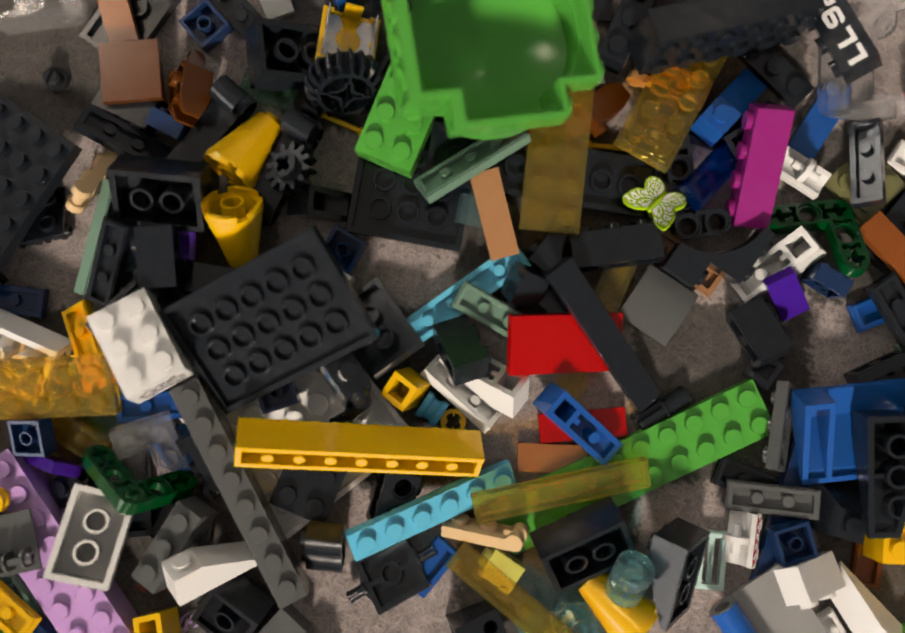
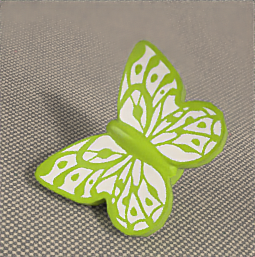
(656, 201)

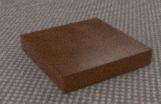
(131, 71)

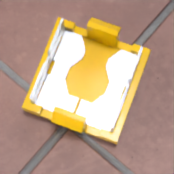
(347, 30)

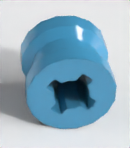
(432, 409)

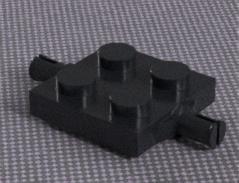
(393, 575)

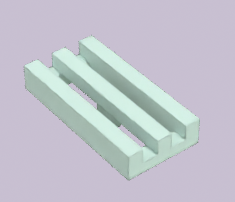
(721, 566)

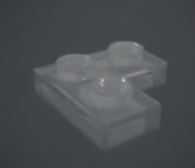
(153, 434)

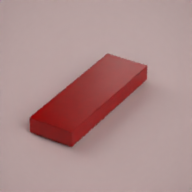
(610, 417)

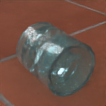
(629, 578)

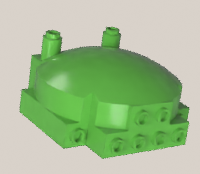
(491, 62)

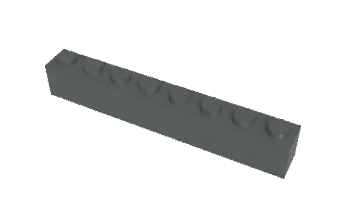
(241, 492)

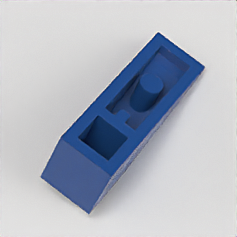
(728, 107)
(577, 423)

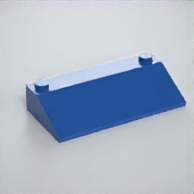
(825, 425)

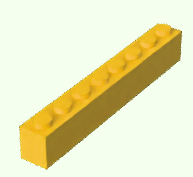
(357, 447)

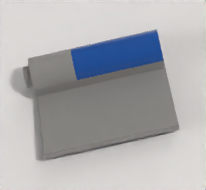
(762, 609)

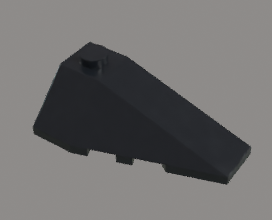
(881, 470)

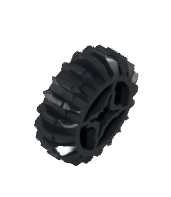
(343, 83)

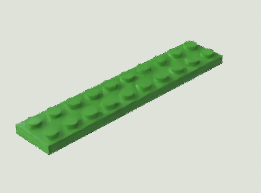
(674, 446)

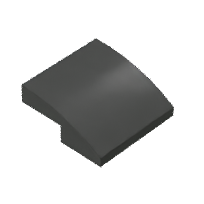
(658, 304)

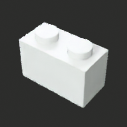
(810, 580)

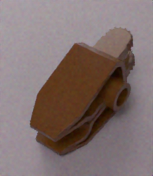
(189, 89)
(606, 105)

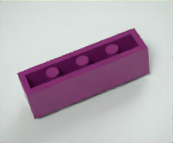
(759, 164)

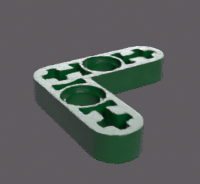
(831, 225)
(129, 495)

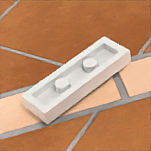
(460, 396)

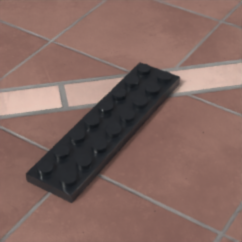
(606, 175)

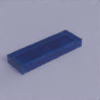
(709, 176)

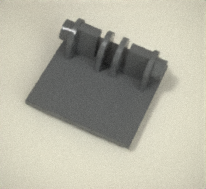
(18, 544)

